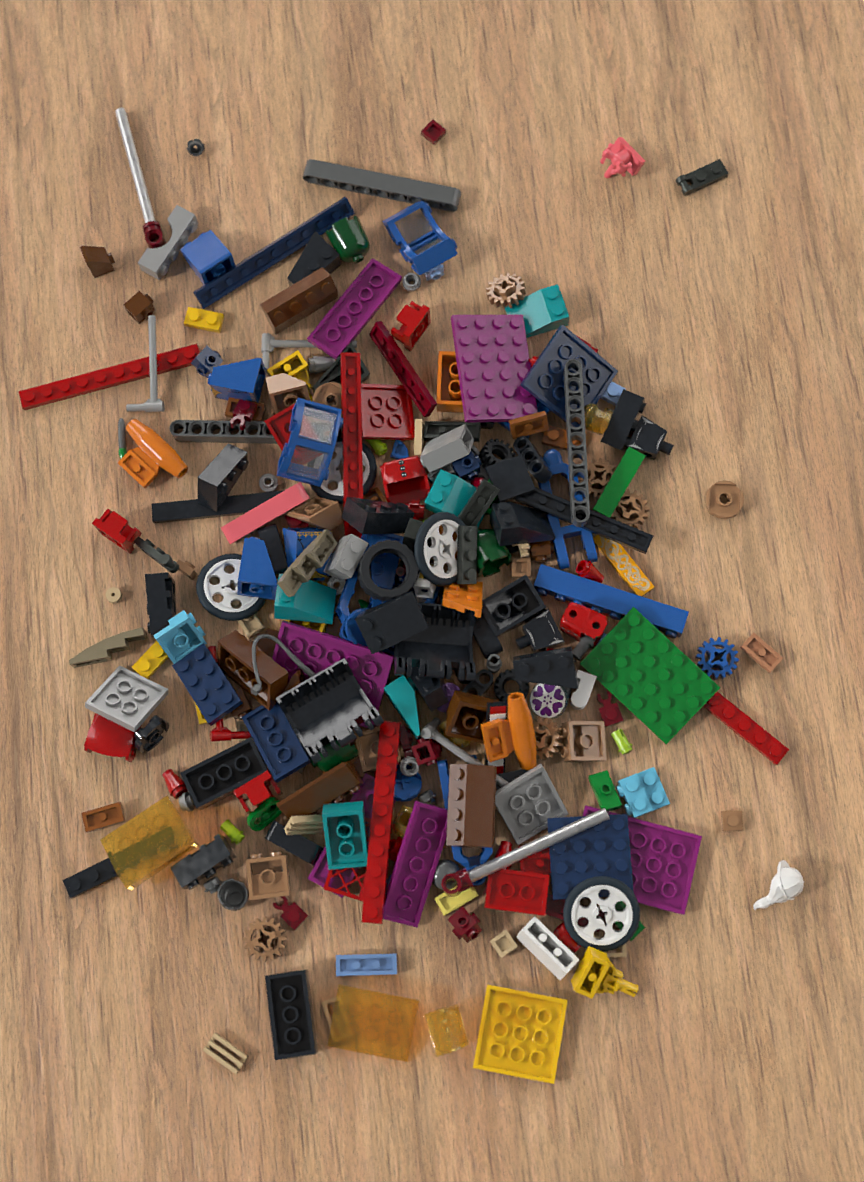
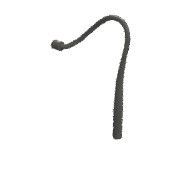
(257, 687)

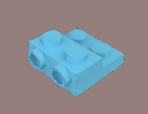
(180, 636)
(642, 793)

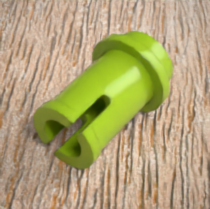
(379, 447)
(622, 742)
(232, 832)

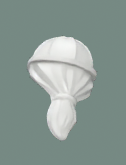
(784, 886)

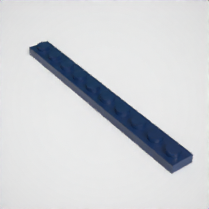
(272, 253)

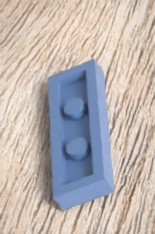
(366, 964)

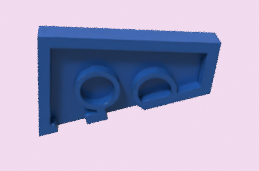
(384, 565)

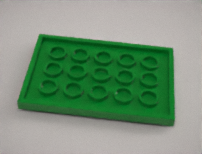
(650, 675)

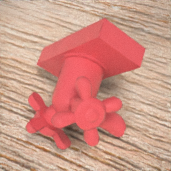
(622, 159)

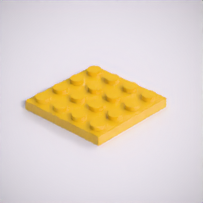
(520, 1034)

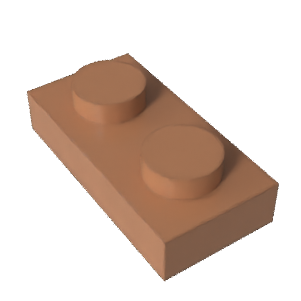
(761, 653)

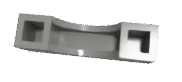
(157, 260)

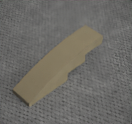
(307, 562)
(102, 650)

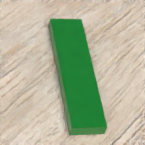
(619, 482)

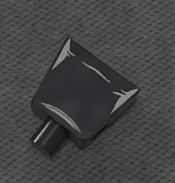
(649, 439)
(540, 634)

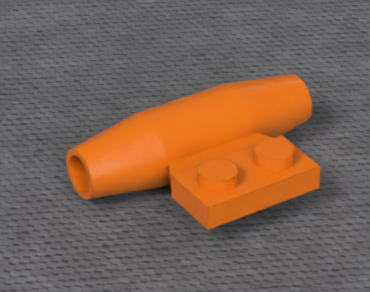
(150, 455)
(513, 734)

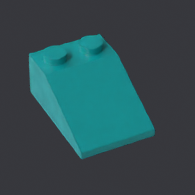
(541, 311)
(449, 494)
(309, 604)
(402, 696)
(345, 835)

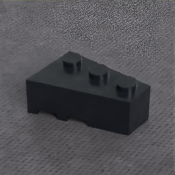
(314, 256)
(221, 476)
(203, 862)

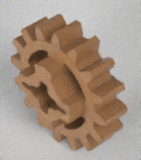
(506, 290)
(595, 471)
(636, 512)
(549, 737)
(270, 951)

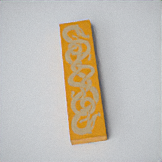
(624, 565)

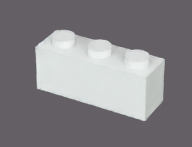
(547, 948)

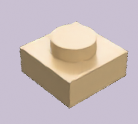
(503, 943)

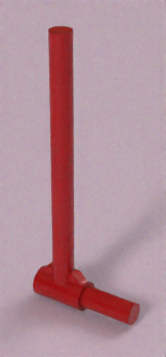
(222, 733)

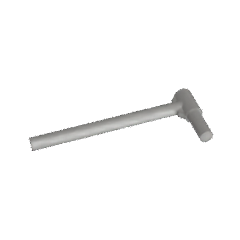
(269, 343)
(152, 404)
(430, 731)

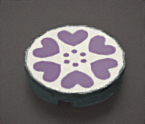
(548, 700)

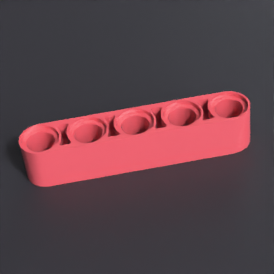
(265, 513)

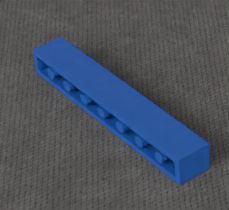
(608, 599)

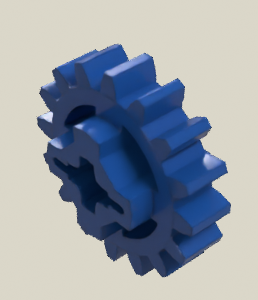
(721, 664)

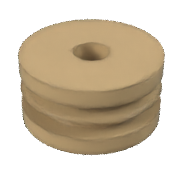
(113, 591)

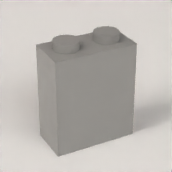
(447, 448)
(346, 557)

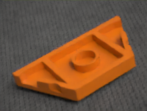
(464, 597)

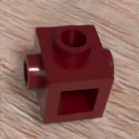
(421, 753)
(465, 925)

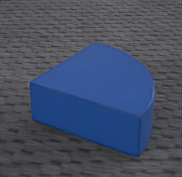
(399, 450)

